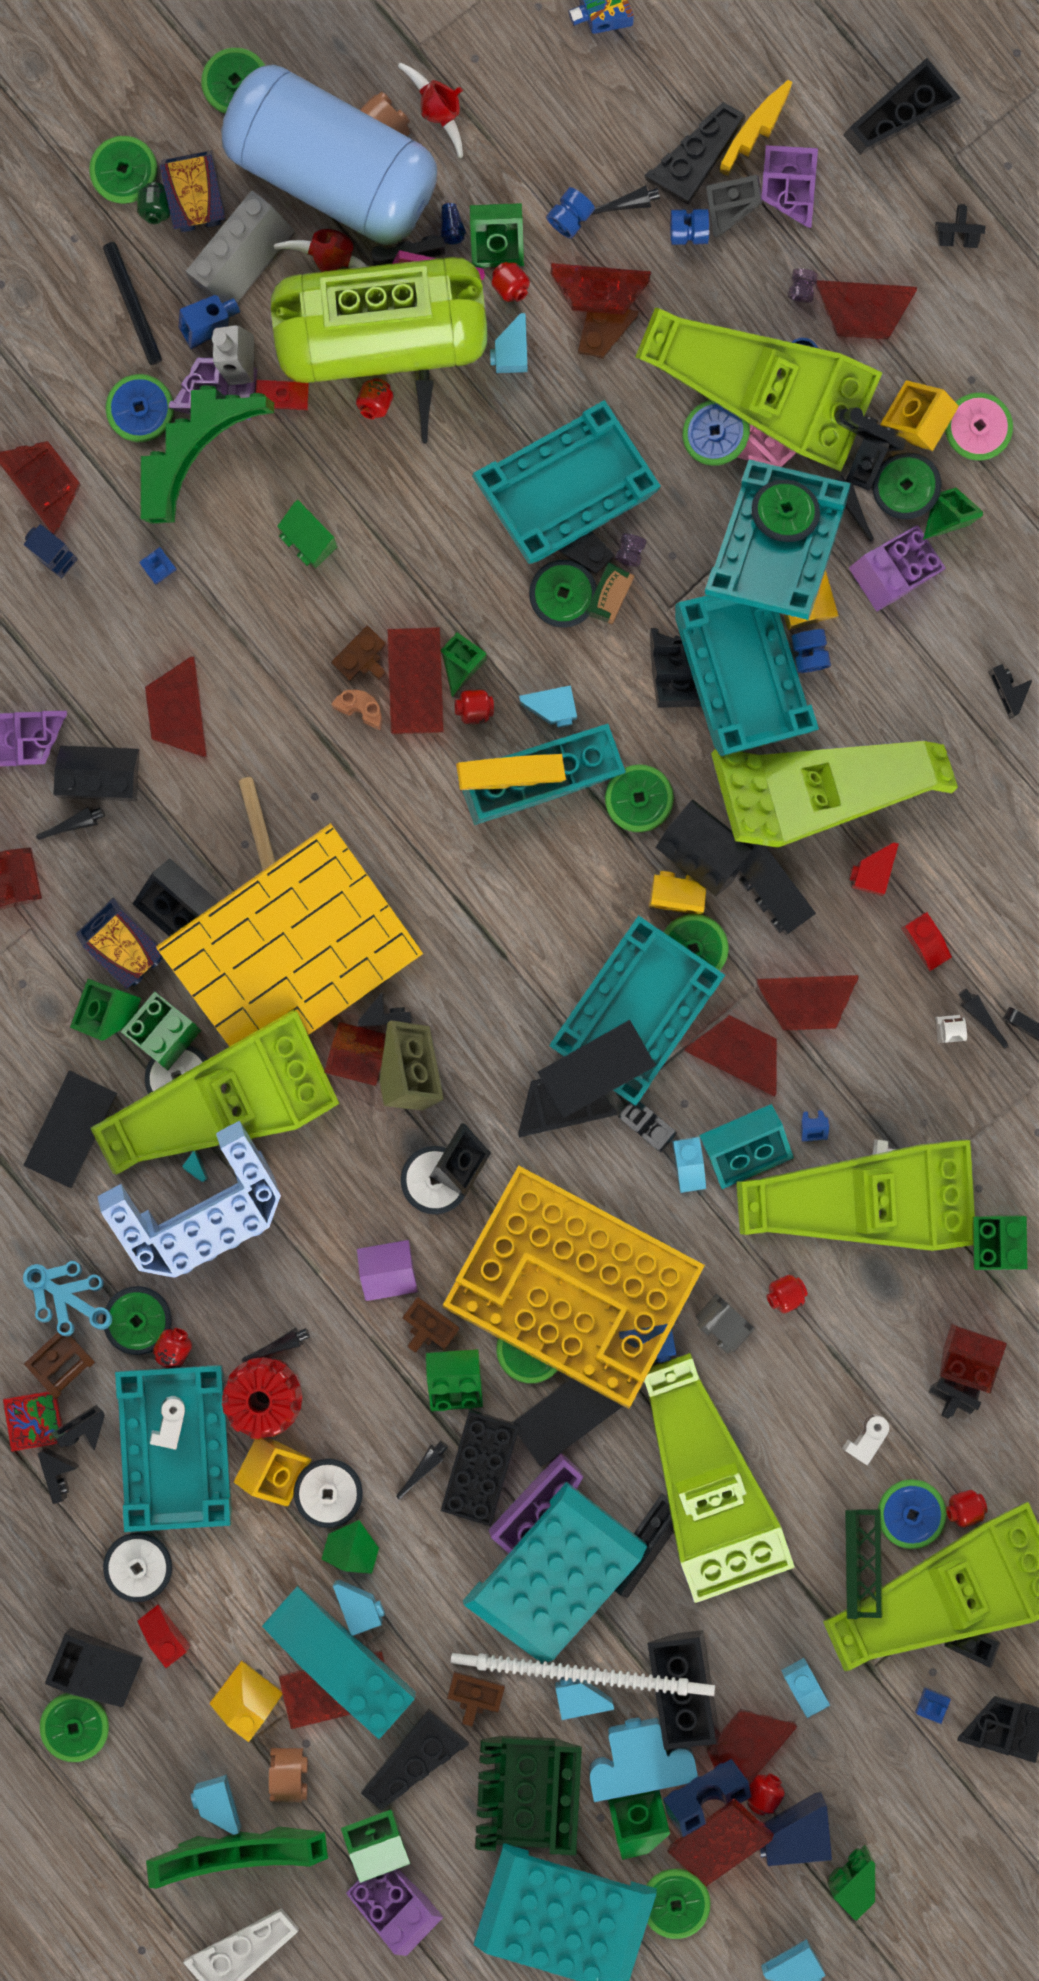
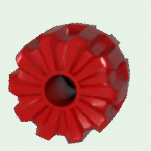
(252, 1414)

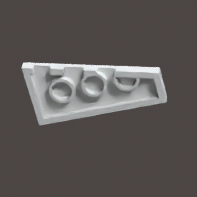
(242, 1951)

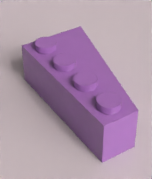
(534, 1502)

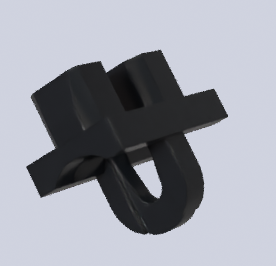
(971, 232)
(965, 1400)

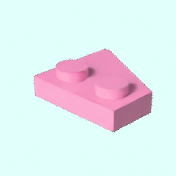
(765, 449)

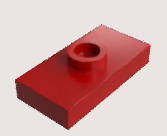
(285, 393)

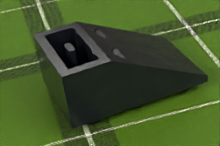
(93, 1669)

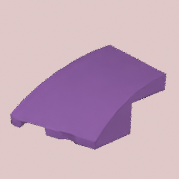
(790, 181)
(206, 374)
(28, 736)

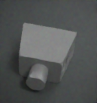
(234, 354)

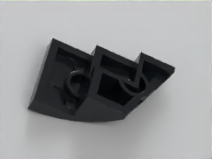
(671, 672)
(1005, 1728)

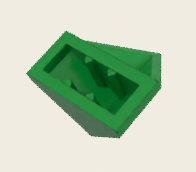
(951, 513)
(461, 661)
(351, 1549)

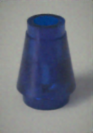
(451, 224)

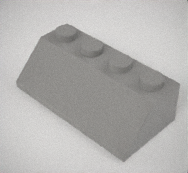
(240, 250)

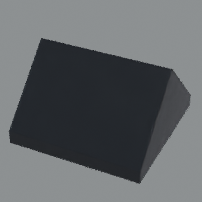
(461, 1161)

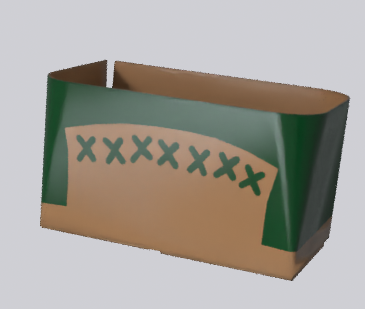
(610, 594)

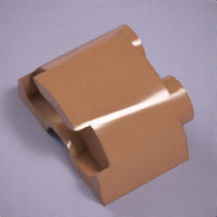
(380, 109)
(362, 702)
(286, 1775)

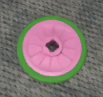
(992, 416)

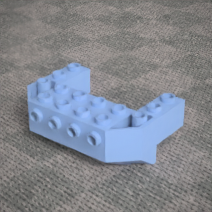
(205, 1228)

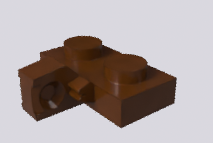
(361, 655)
(428, 1325)
(475, 1695)

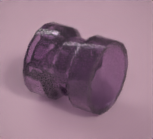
(802, 285)
(630, 549)

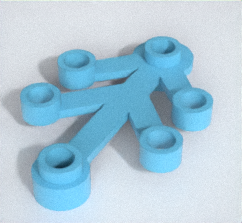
(64, 1294)

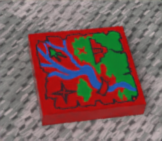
(32, 1420)

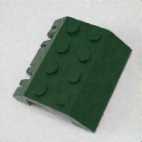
(529, 1794)

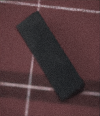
(655, 1532)

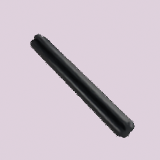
(132, 303)

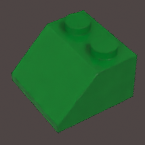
(496, 234)
(307, 535)

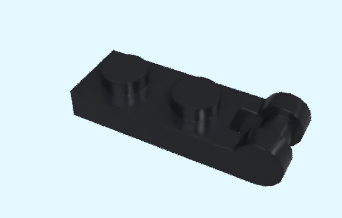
(428, 246)
(854, 421)

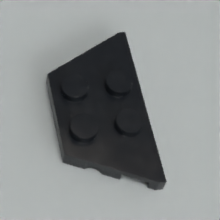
(543, 1115)

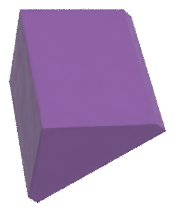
(386, 1270)

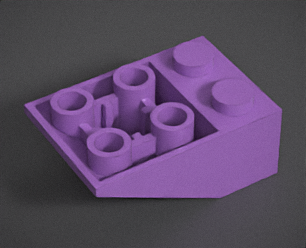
(896, 568)
(395, 1910)

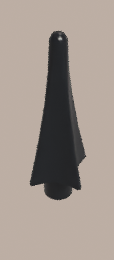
(637, 199)
(424, 392)
(855, 510)
(82, 819)
(975, 1007)
(288, 1341)
(430, 1460)

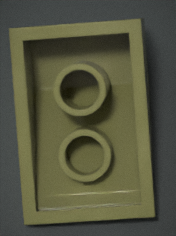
(409, 1068)

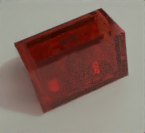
(18, 878)
(356, 1054)
(971, 1358)

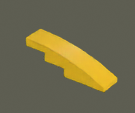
(760, 122)
(510, 771)

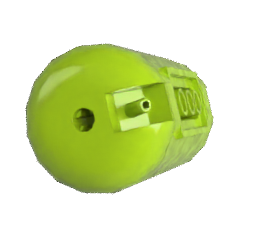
(379, 320)

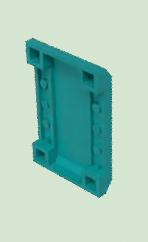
(567, 483)
(774, 572)
(743, 674)
(650, 984)
(182, 1484)
(557, 1575)
(563, 1918)

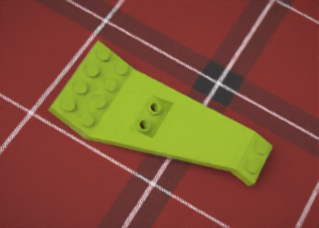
(742, 369)
(806, 792)
(267, 1076)
(921, 1198)
(728, 1535)
(930, 1607)

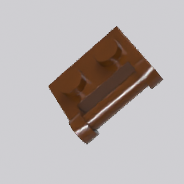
(53, 1357)

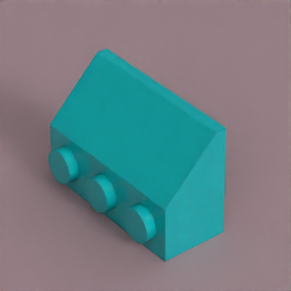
(746, 1146)

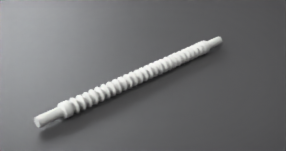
(682, 1686)

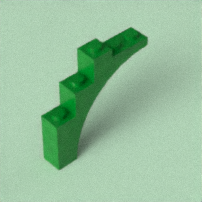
(185, 439)
(241, 1850)

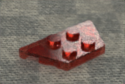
(599, 287)
(864, 308)
(42, 480)
(177, 710)
(807, 1001)
(739, 1052)
(750, 1741)

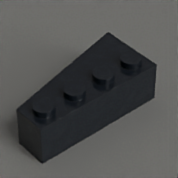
(908, 104)

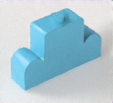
(639, 1762)

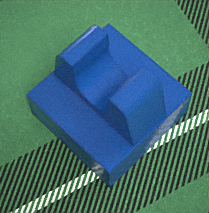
(157, 565)
(815, 1128)
(932, 1705)

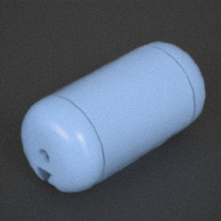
(328, 154)

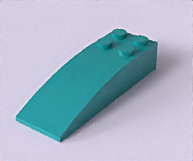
(587, 760)
(339, 1662)

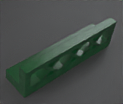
(853, 1563)

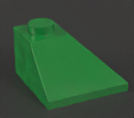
(103, 1010)
(638, 1823)

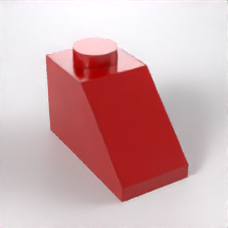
(874, 871)
(927, 941)
(163, 1636)

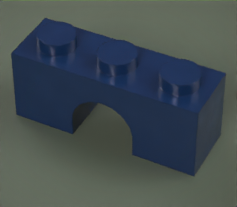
(50, 550)
(721, 1783)

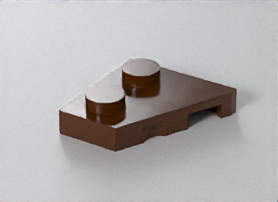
(603, 331)

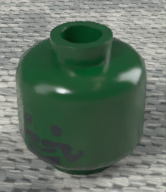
(153, 203)

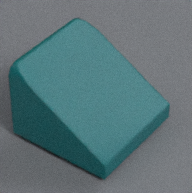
(195, 1167)

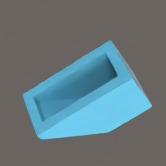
(511, 348)
(552, 705)
(689, 1164)
(358, 1607)
(805, 1687)
(581, 1699)
(216, 1803)
(794, 1965)

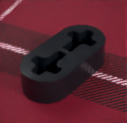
(1022, 1022)

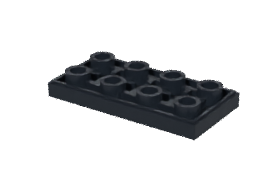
(596, 1068)
(67, 1131)
(563, 1419)
(480, 1467)

